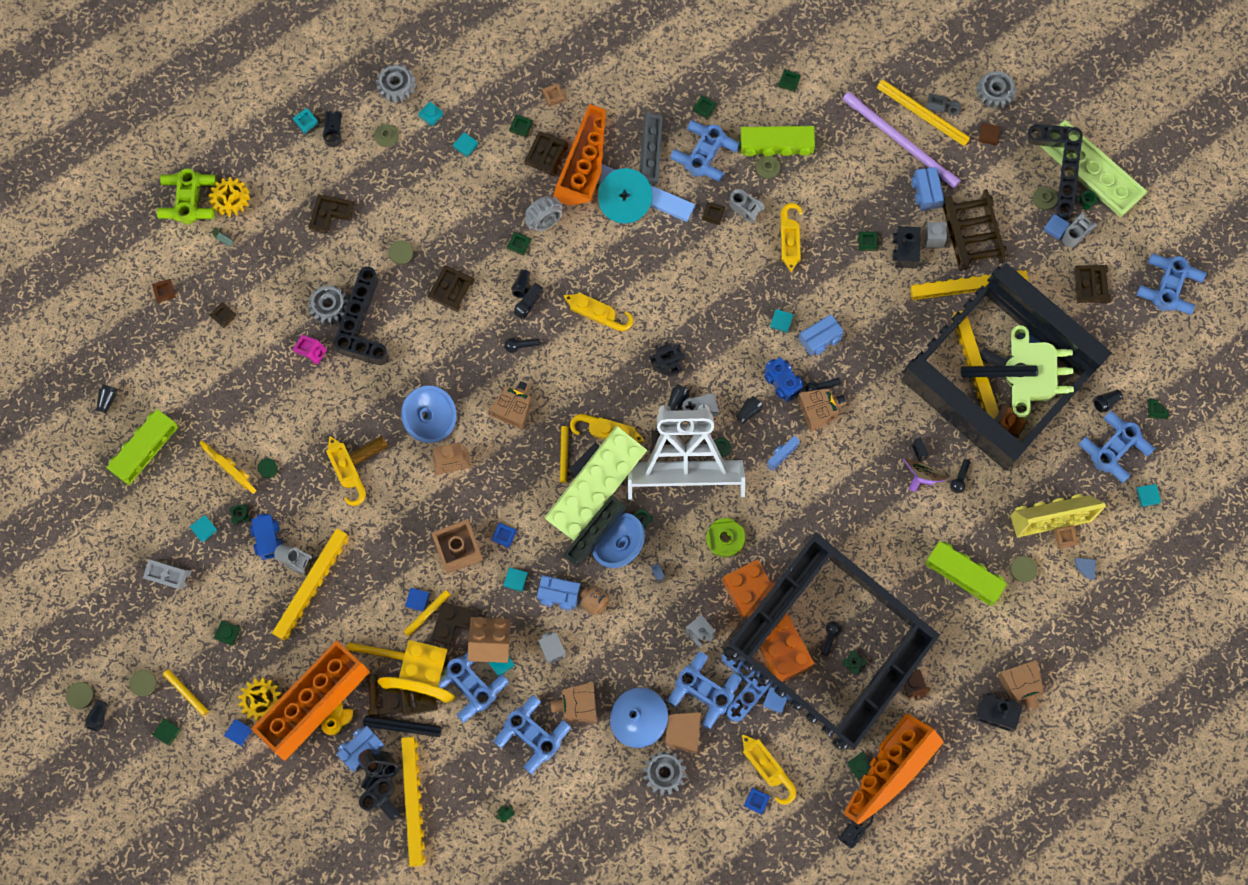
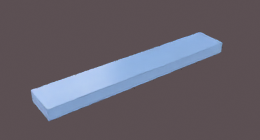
(661, 200)

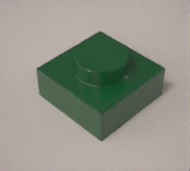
(227, 633)
(859, 765)

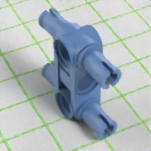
(705, 150)
(1171, 283)
(1116, 446)
(470, 686)
(704, 690)
(532, 734)

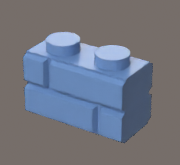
(928, 189)
(821, 335)
(558, 592)
(362, 740)

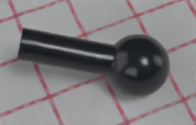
(512, 345)
(812, 386)
(958, 485)
(832, 629)

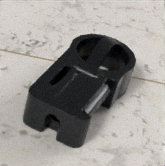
(332, 126)
(526, 304)
(853, 833)

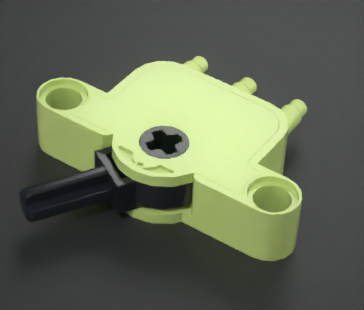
(1036, 388)

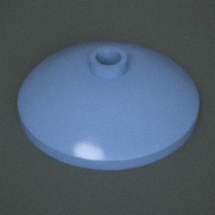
(439, 411)
(625, 531)
(648, 723)

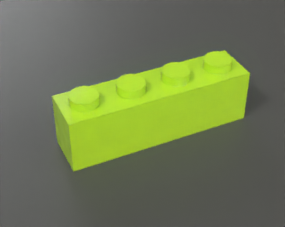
(777, 140)
(142, 446)
(965, 573)

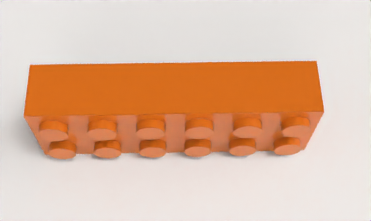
(783, 648)
(310, 700)

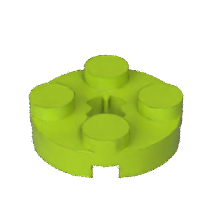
(732, 529)

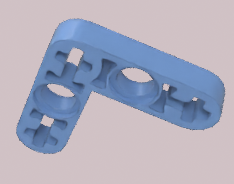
(752, 687)

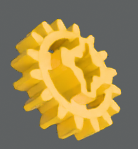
(235, 201)
(264, 692)

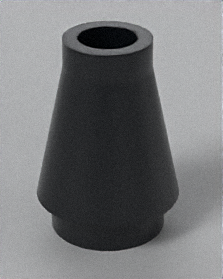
(521, 284)
(677, 397)
(105, 398)
(1106, 401)
(750, 408)
(96, 717)

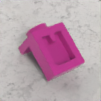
(310, 349)

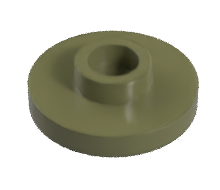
(386, 135)
(767, 167)
(1045, 198)
(400, 252)
(1023, 569)
(143, 683)
(79, 695)

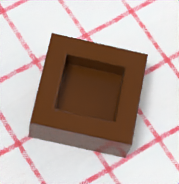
(989, 134)
(163, 290)

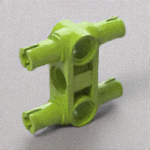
(187, 196)

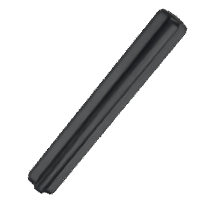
(1000, 371)
(402, 726)

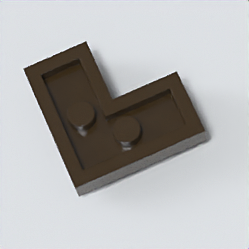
(329, 207)
(450, 618)

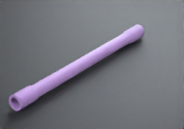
(857, 105)

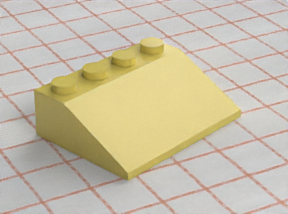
(1054, 515)

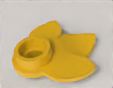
(339, 717)

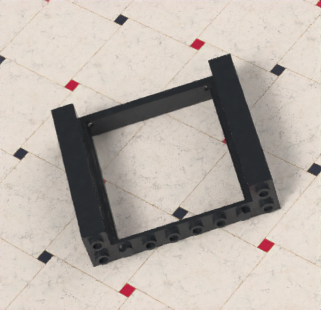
(1045, 323)
(777, 601)

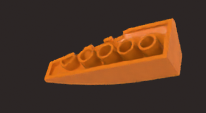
(584, 160)
(897, 763)

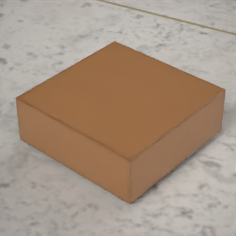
(553, 94)
(1065, 536)

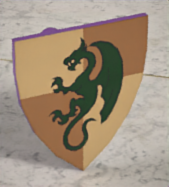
(923, 474)

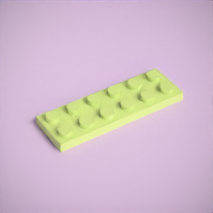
(1101, 175)
(595, 483)

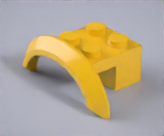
(421, 671)

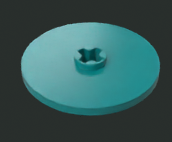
(614, 186)

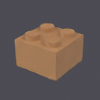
(457, 546)
(489, 639)

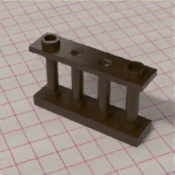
(960, 241)

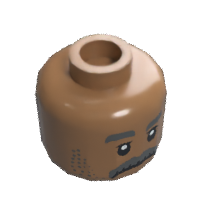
(594, 600)

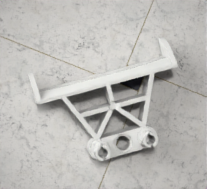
(686, 472)

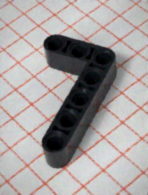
(1067, 164)
(357, 320)

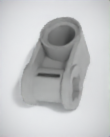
(748, 208)
(1080, 229)
(708, 399)
(292, 558)

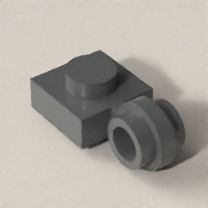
(938, 103)

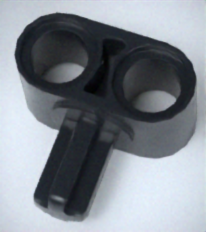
(377, 764)
(381, 800)

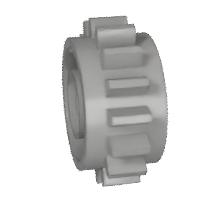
(392, 75)
(994, 98)
(543, 213)
(321, 298)
(664, 784)

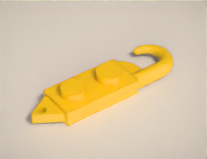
(790, 237)
(596, 311)
(602, 427)
(228, 465)
(345, 470)
(768, 767)

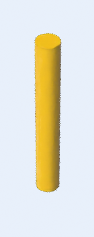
(564, 454)
(427, 612)
(375, 651)
(185, 692)

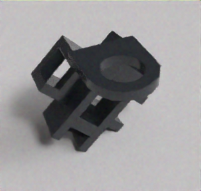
(669, 362)

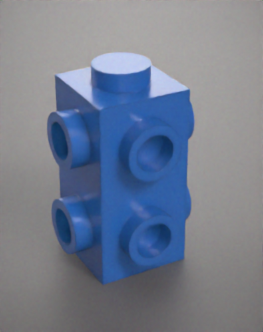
(780, 375)
(266, 536)

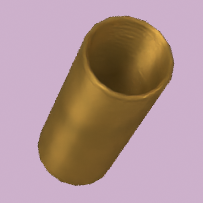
(367, 448)

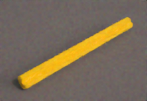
(922, 112)

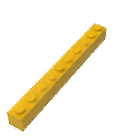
(951, 286)
(973, 358)
(310, 584)
(413, 806)

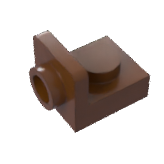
(1010, 421)
(916, 686)

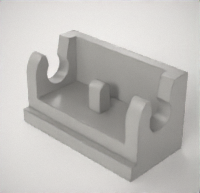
(166, 574)
(699, 629)

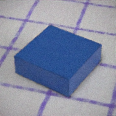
(504, 535)
(417, 599)
(238, 732)
(756, 801)

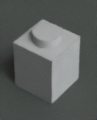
(935, 234)
(552, 647)

